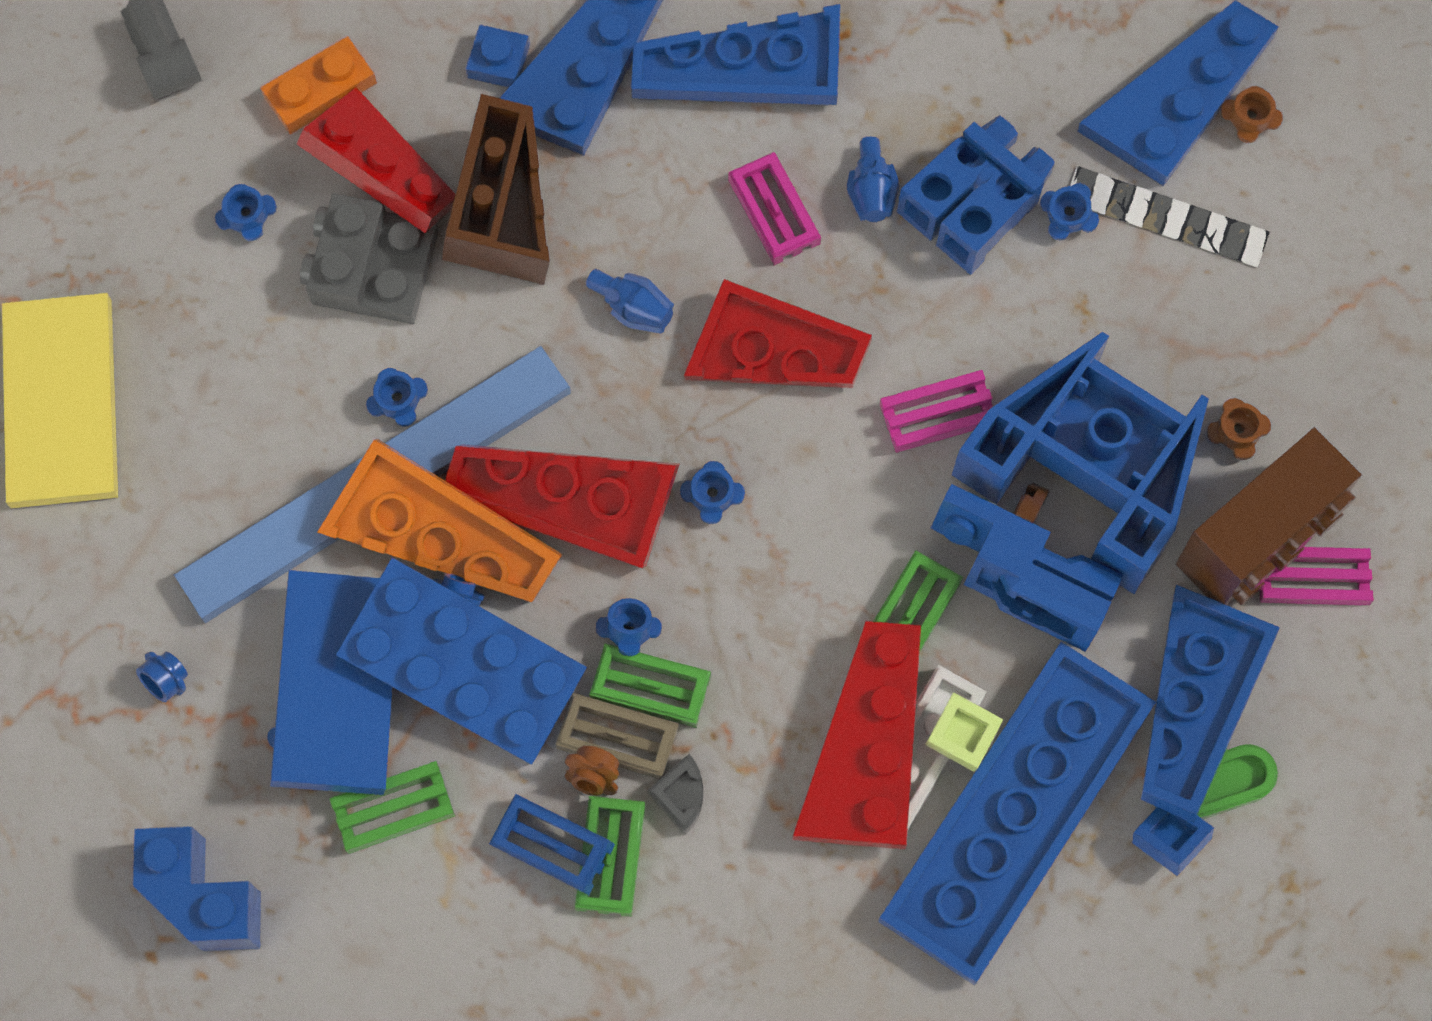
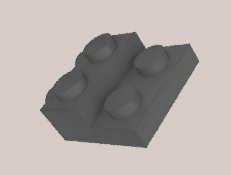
(367, 260)

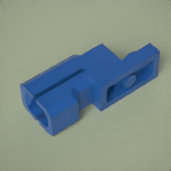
(1022, 576)

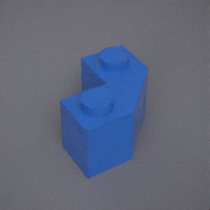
(172, 878)

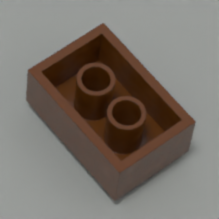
(1270, 521)

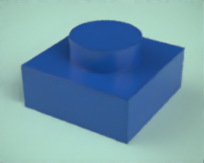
(497, 56)
(1172, 839)

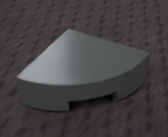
(680, 793)

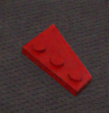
(377, 159)
(774, 342)

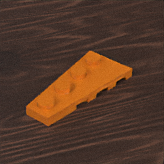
(419, 517)

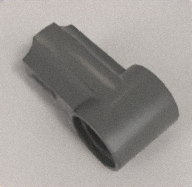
(162, 54)

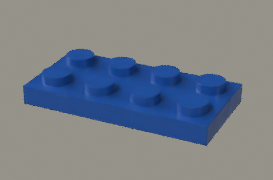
(461, 661)

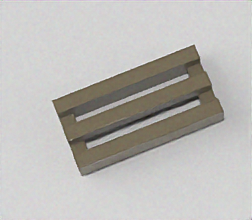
(629, 762)

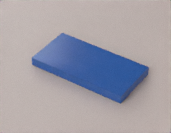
(328, 712)

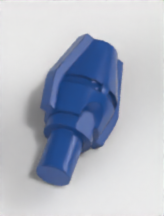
(873, 183)
(633, 300)

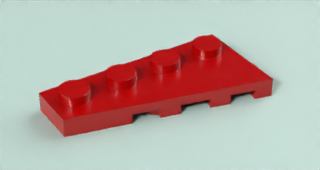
(580, 499)
(866, 759)

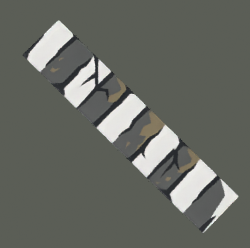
(1173, 218)

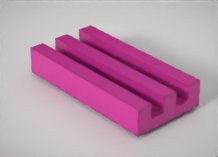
(792, 244)
(932, 392)
(1361, 575)

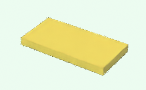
(59, 401)

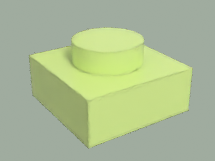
(964, 732)

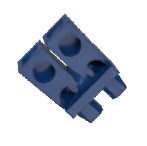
(975, 192)

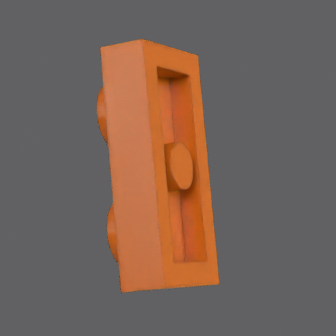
(317, 84)

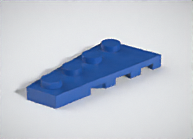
(758, 63)
(582, 70)
(1176, 99)
(1202, 691)

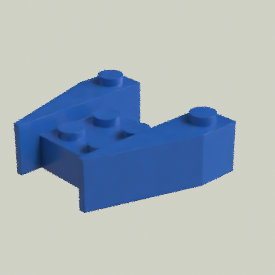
(1101, 439)

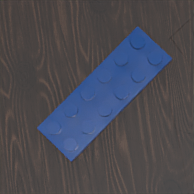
(1016, 813)

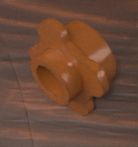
(1257, 101)
(1244, 414)
(592, 771)

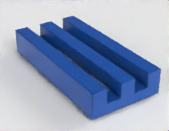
(591, 864)

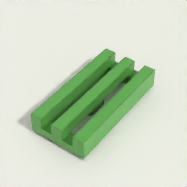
(935, 572)
(647, 706)
(616, 807)
(404, 826)

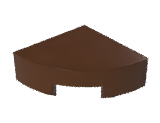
(1031, 502)

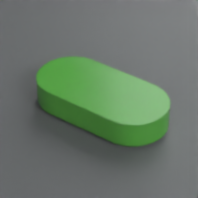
(1241, 779)

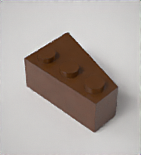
(498, 198)

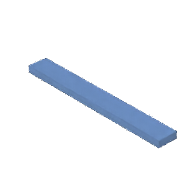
(291, 532)

